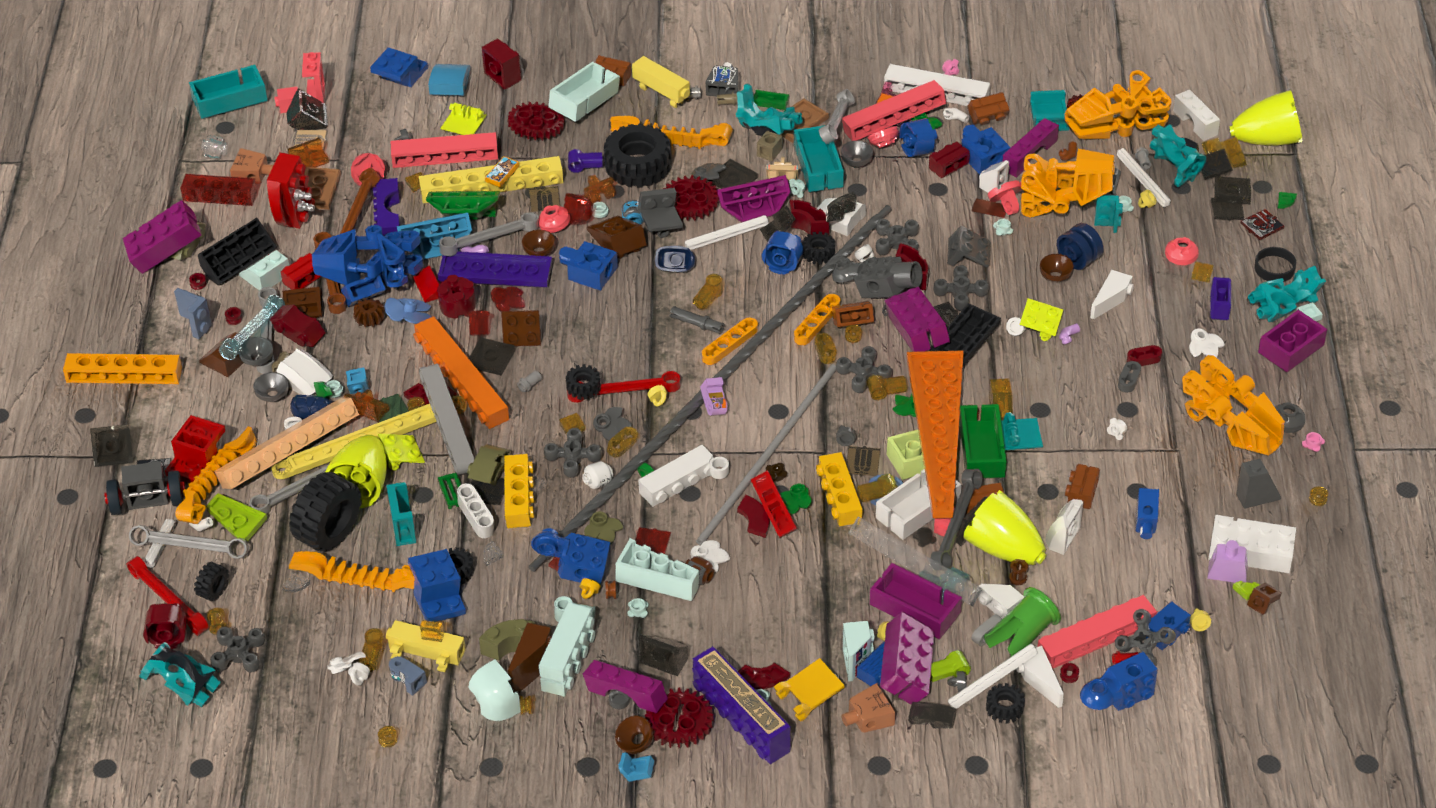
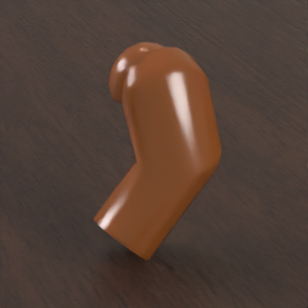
(1070, 153)

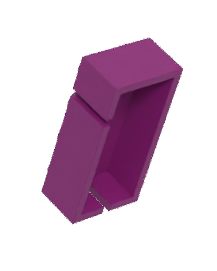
(162, 236)
(914, 317)
(917, 597)
(907, 658)

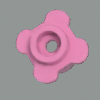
(950, 64)
(1313, 441)

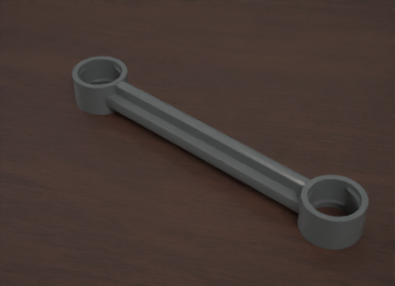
(971, 480)

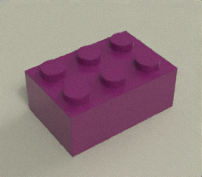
(1292, 340)

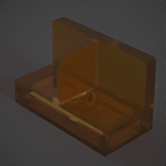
(310, 153)
(368, 406)

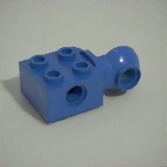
(578, 554)
(1122, 684)

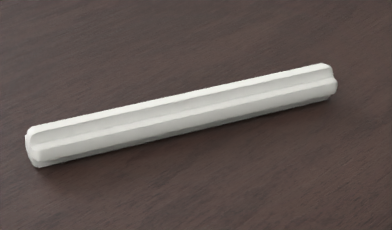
(1143, 177)
(727, 232)
(992, 676)

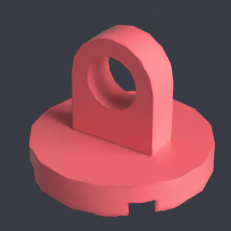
(366, 161)
(1007, 196)

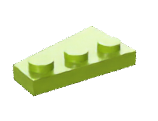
(236, 517)

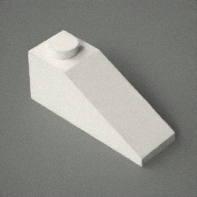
(1112, 293)
(1041, 677)

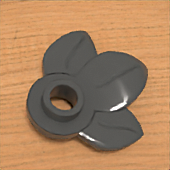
(708, 171)
(613, 421)

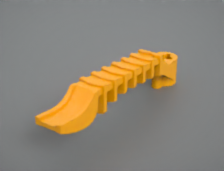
(715, 135)
(191, 509)
(321, 568)

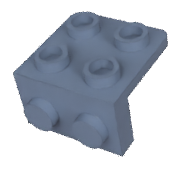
(195, 309)

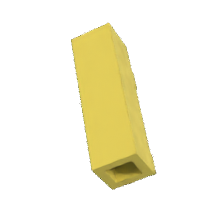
(660, 80)
(408, 639)

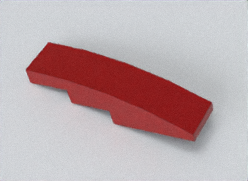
(773, 504)

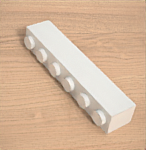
(956, 89)

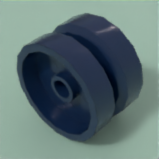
(1081, 245)

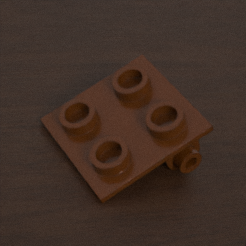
(521, 328)

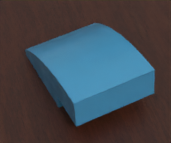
(448, 79)

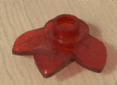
(507, 298)

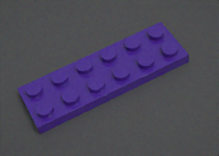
(497, 268)

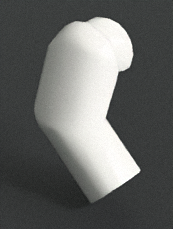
(954, 113)
(203, 524)

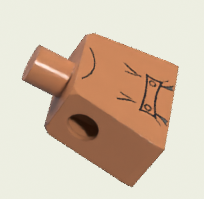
(250, 165)
(869, 710)

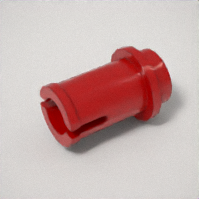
(1119, 657)

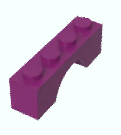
(1042, 135)
(645, 691)

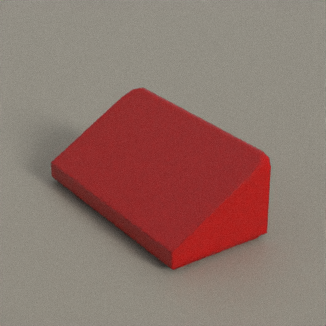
(427, 284)

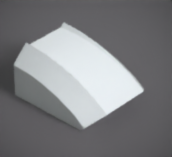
(849, 219)
(302, 371)
(1065, 527)

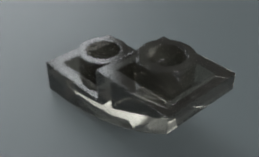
(841, 205)
(782, 221)
(936, 715)

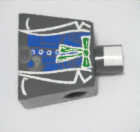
(722, 80)

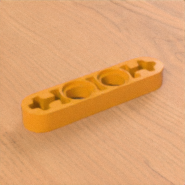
(813, 317)
(746, 329)

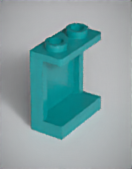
(1049, 106)
(402, 522)

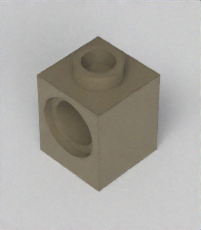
(769, 146)

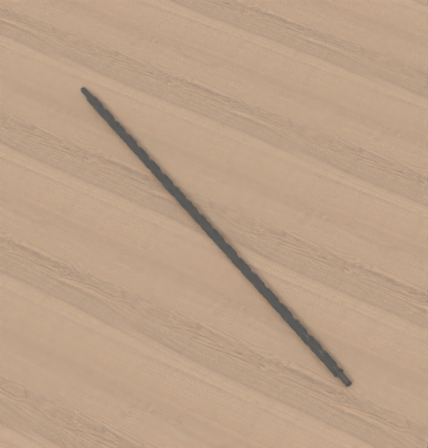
(656, 442)

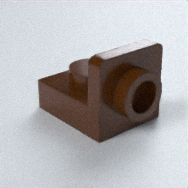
(1262, 597)

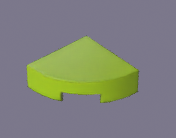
(1244, 588)

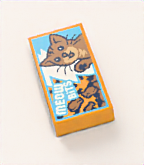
(501, 171)

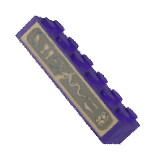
(741, 705)

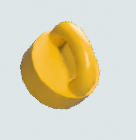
(589, 586)

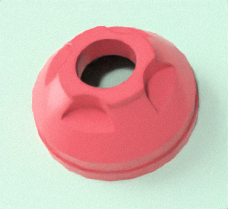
(884, 137)
(555, 221)
(1181, 255)

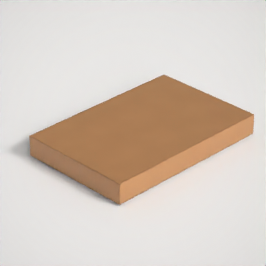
(811, 117)
(323, 185)

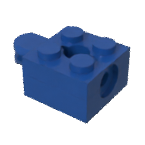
(984, 146)
(589, 264)

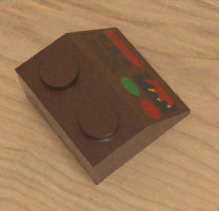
(218, 363)

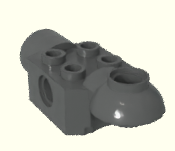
(878, 276)

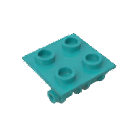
(1020, 433)

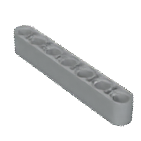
(446, 418)

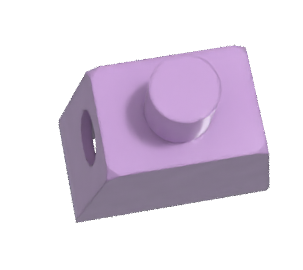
(1228, 563)

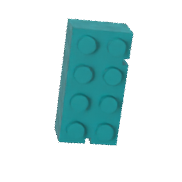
(225, 93)
(817, 160)

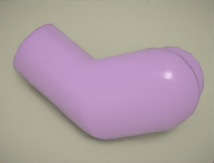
(479, 249)
(1067, 332)

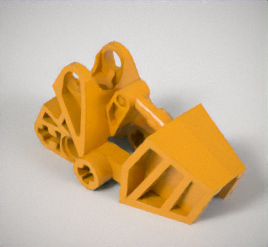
(1093, 113)
(1090, 176)
(1256, 430)

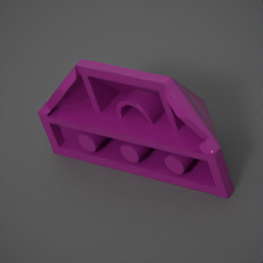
(754, 198)

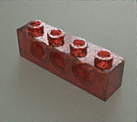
(218, 189)

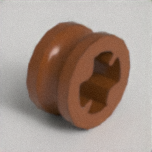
(610, 589)

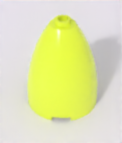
(1269, 122)
(364, 465)
(1005, 531)

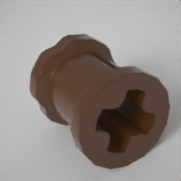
(1014, 566)

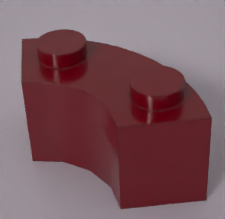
(808, 217)
(910, 254)
(297, 326)

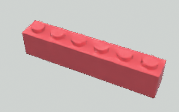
(893, 110)
(444, 150)
(1093, 632)

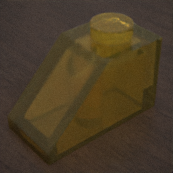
(1001, 394)

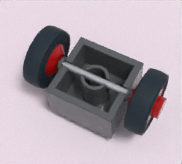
(144, 488)

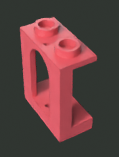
(313, 67)

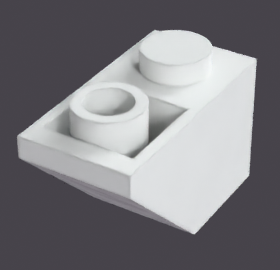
(999, 598)

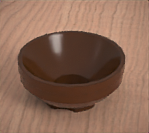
(538, 239)
(1056, 263)
(629, 729)

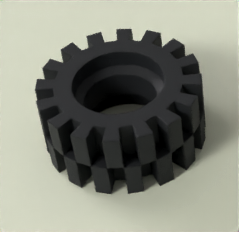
(818, 240)
(579, 374)
(465, 559)
(211, 581)
(1003, 712)

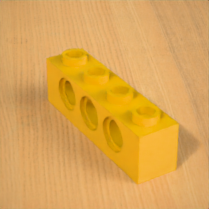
(839, 488)
(517, 490)

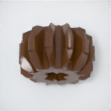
(369, 312)

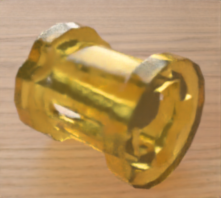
(216, 620)

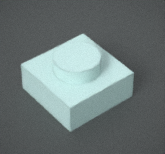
(1311, 311)

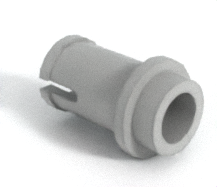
(695, 92)
(1142, 156)
(526, 383)

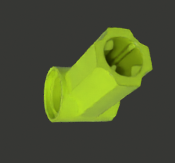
(950, 666)

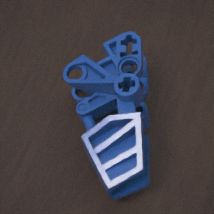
(337, 255)

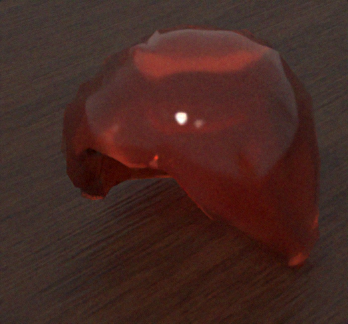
(579, 208)

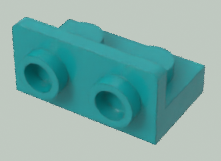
(1108, 211)

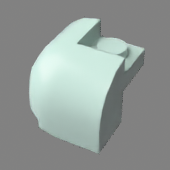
(494, 692)

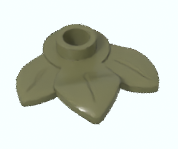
(603, 527)

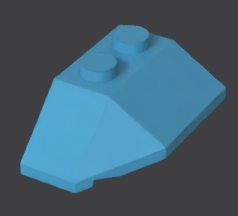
(436, 229)

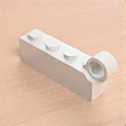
(681, 474)

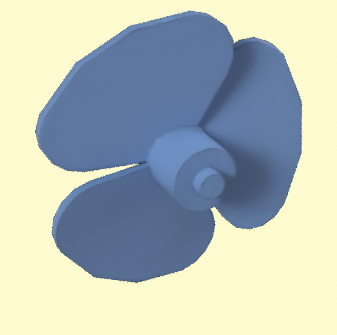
(407, 310)

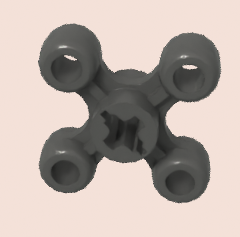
(896, 235)
(961, 287)
(862, 368)
(572, 452)
(1140, 635)
(237, 649)

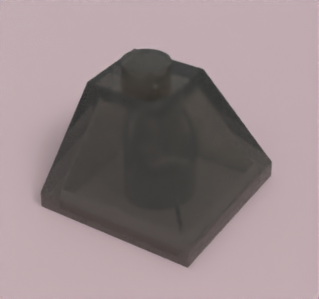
(306, 112)
(111, 445)
(663, 654)

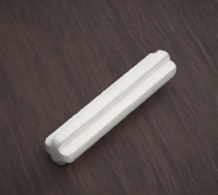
(156, 549)

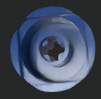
(917, 137)
(782, 252)

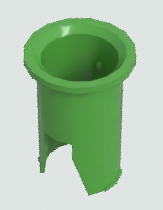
(1026, 620)

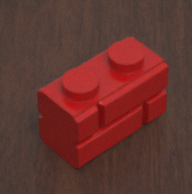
(299, 273)

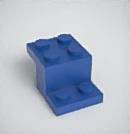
(399, 67)
(436, 586)

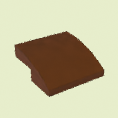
(306, 300)

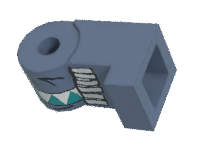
(407, 673)

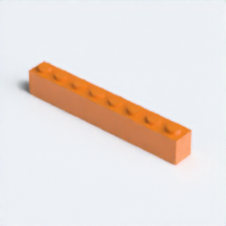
(461, 372)

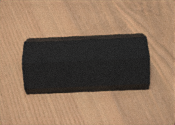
(236, 252)
(969, 331)

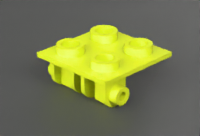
(463, 119)
(1041, 318)
(400, 449)

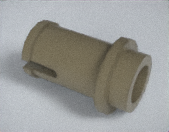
(728, 99)
(283, 355)

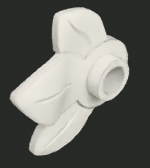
(1207, 344)
(710, 551)
(338, 664)

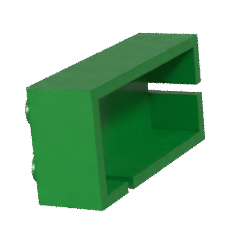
(983, 440)

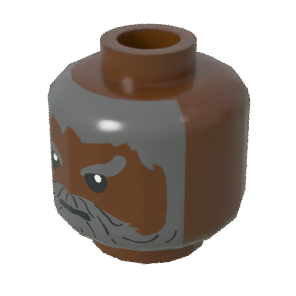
(705, 569)

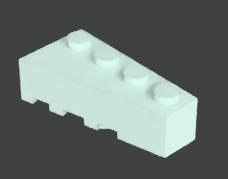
(656, 572)

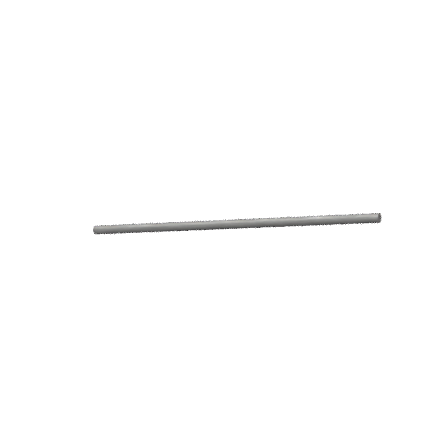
(766, 455)

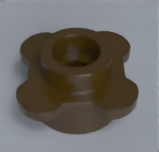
(777, 471)

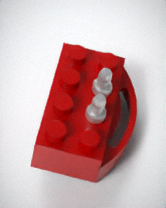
(289, 191)

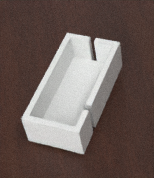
(908, 506)
(1266, 544)

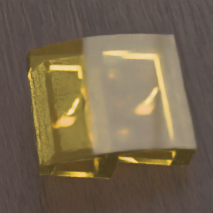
(1231, 147)

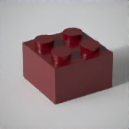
(501, 63)

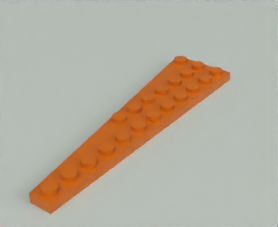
(936, 399)

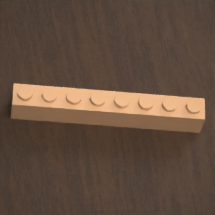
(286, 443)

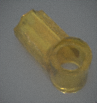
(711, 290)
(880, 386)
(877, 489)
(373, 647)

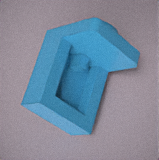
(357, 380)
(636, 768)

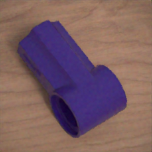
(578, 160)

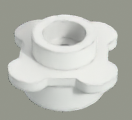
(1117, 428)

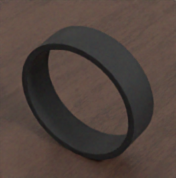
(1275, 251)

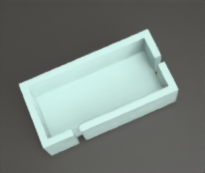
(583, 91)
(566, 649)

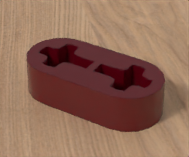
(1145, 355)

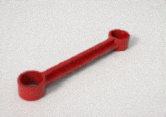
(637, 385)
(138, 569)

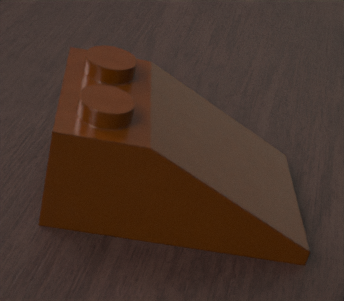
(618, 235)
(527, 657)

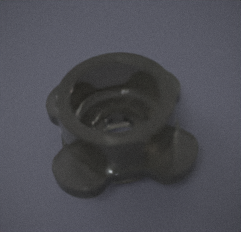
(924, 536)

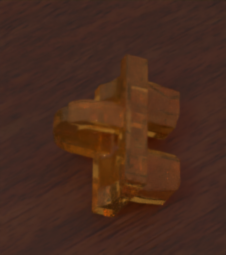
(596, 188)

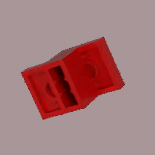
(194, 447)

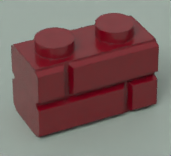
(949, 159)

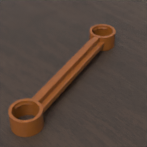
(369, 179)
(333, 287)

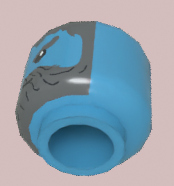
(630, 211)

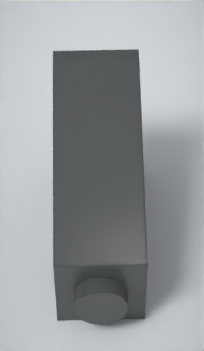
(1255, 485)

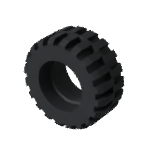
(633, 141)
(325, 511)

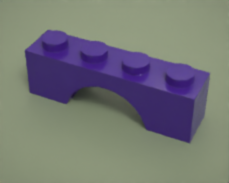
(387, 196)

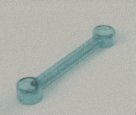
(236, 342)

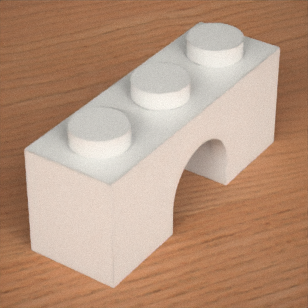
(1189, 106)

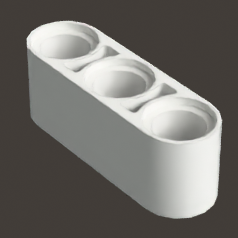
(475, 518)

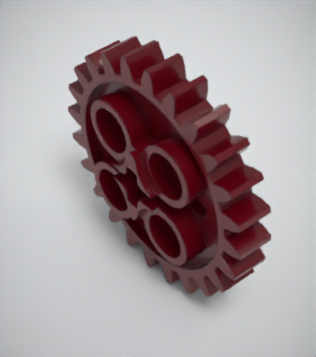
(535, 121)
(694, 197)
(692, 723)

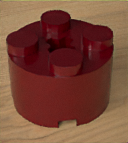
(456, 296)
(165, 624)

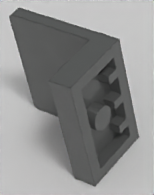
(658, 209)
(968, 244)

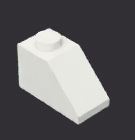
(994, 176)

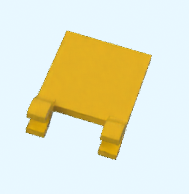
(810, 687)

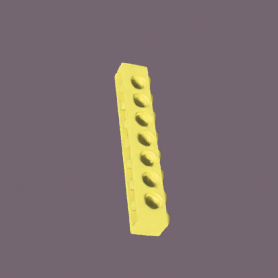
(528, 175)

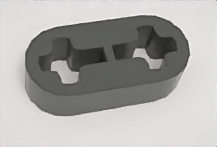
(1132, 377)

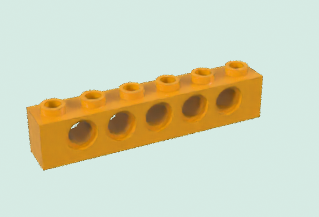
(122, 368)

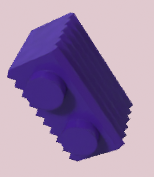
(1220, 298)

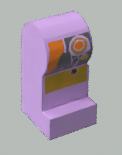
(714, 396)

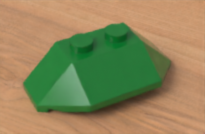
(459, 202)

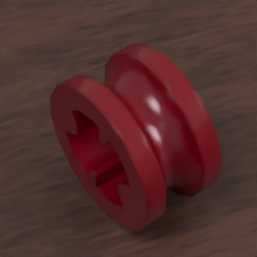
(197, 277)
(233, 311)
(1069, 667)

